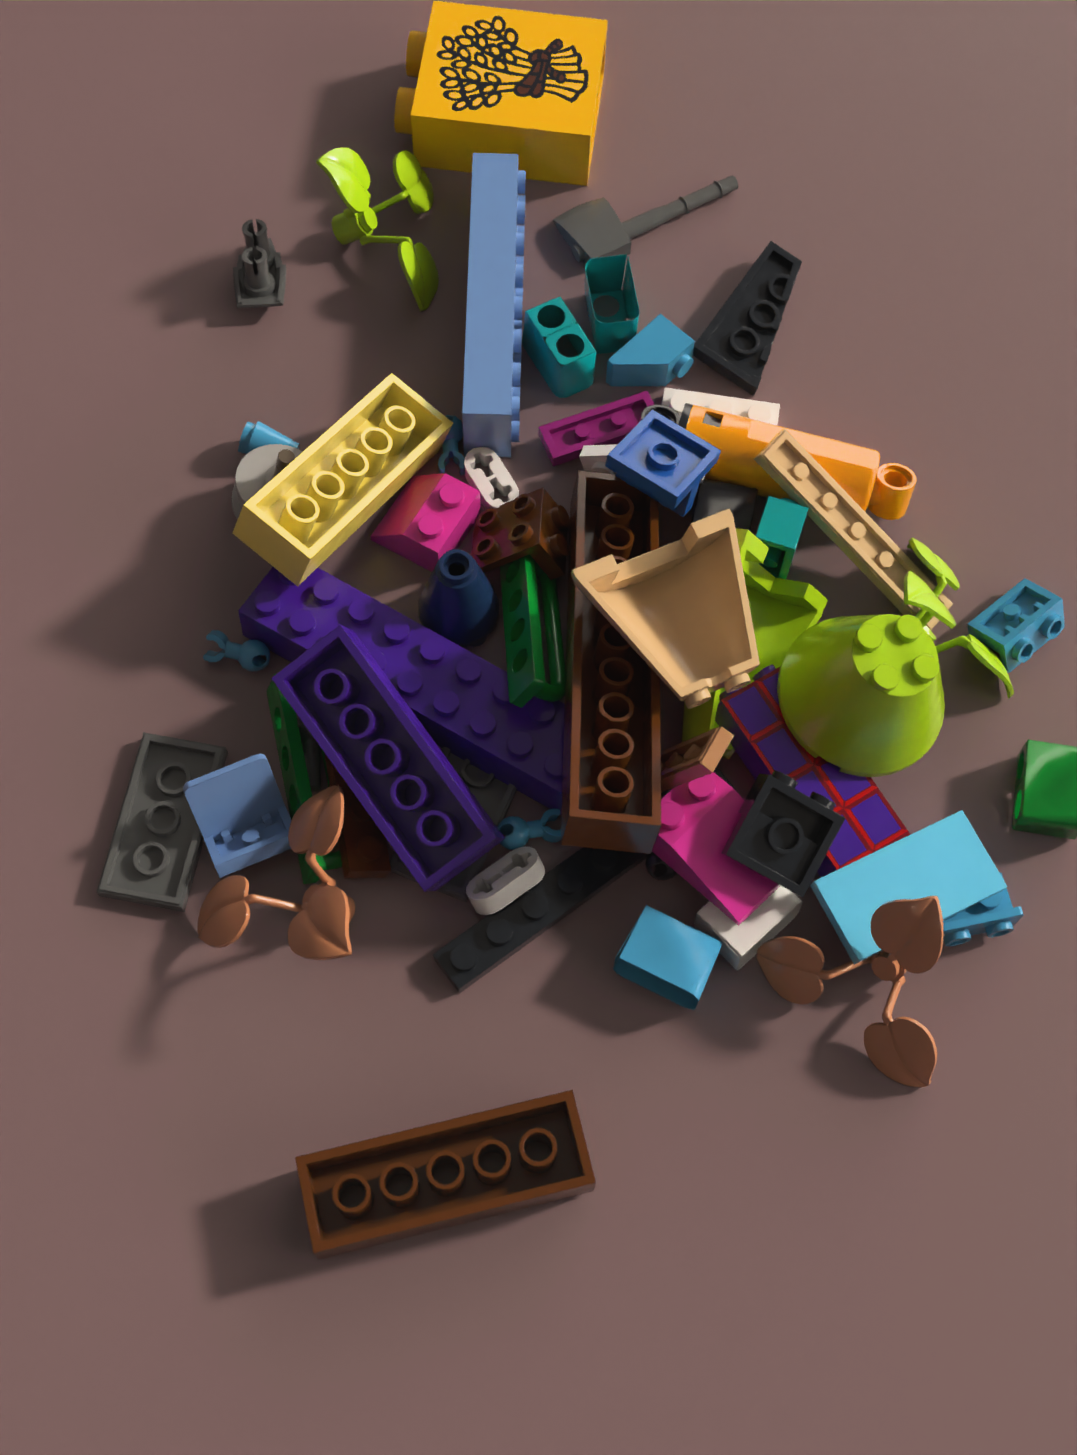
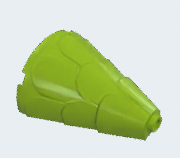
(779, 616)

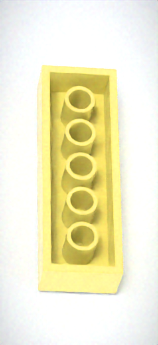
(342, 479)

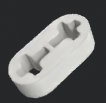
(498, 477)
(505, 880)

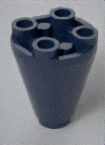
(459, 600)

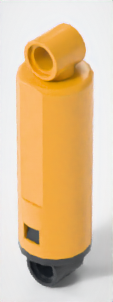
(852, 466)

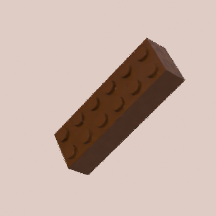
(444, 1174)

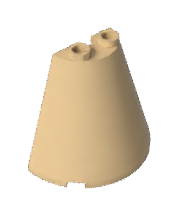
(682, 608)

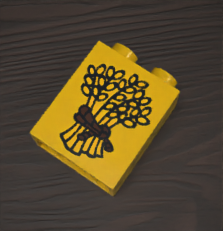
(504, 87)

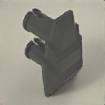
(259, 270)

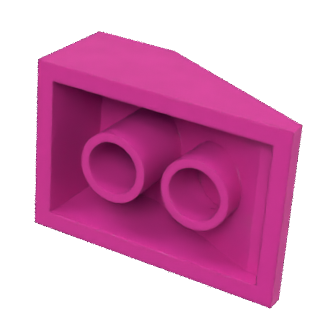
(691, 839)

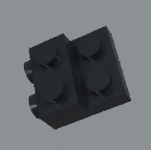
(783, 832)

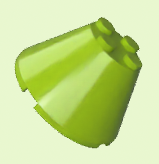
(863, 692)

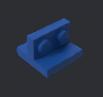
(663, 461)

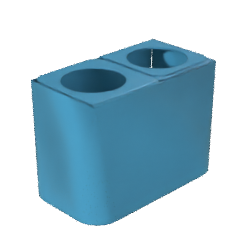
(668, 957)

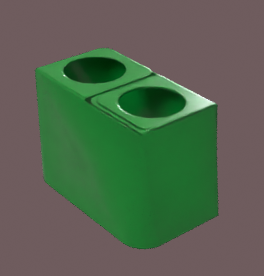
(1046, 790)

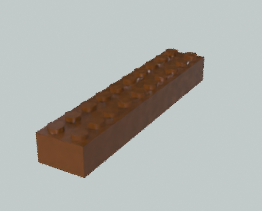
(609, 690)

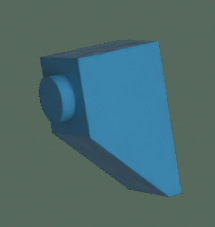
(652, 356)

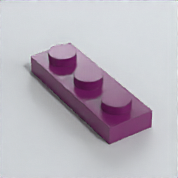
(596, 426)

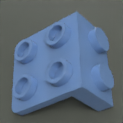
(240, 814)

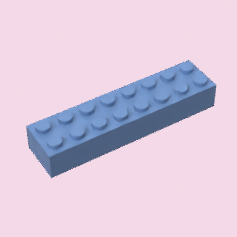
(494, 304)

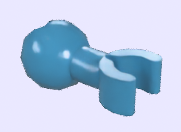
(450, 446)
(247, 654)
(520, 831)

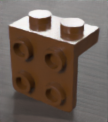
(520, 528)

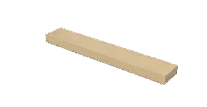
(842, 520)

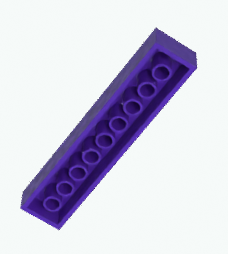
(447, 687)

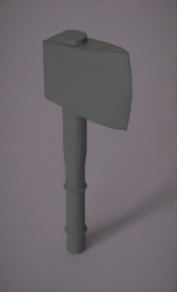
(597, 231)

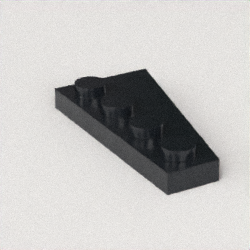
(746, 325)

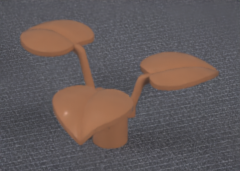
(324, 916)
(911, 941)

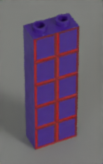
(768, 745)

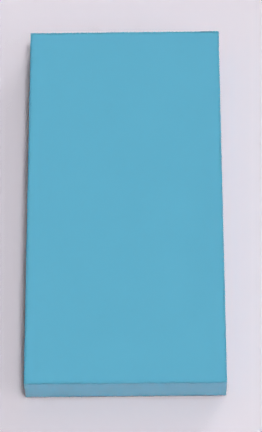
(934, 861)

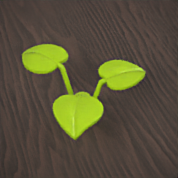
(359, 220)
(920, 595)

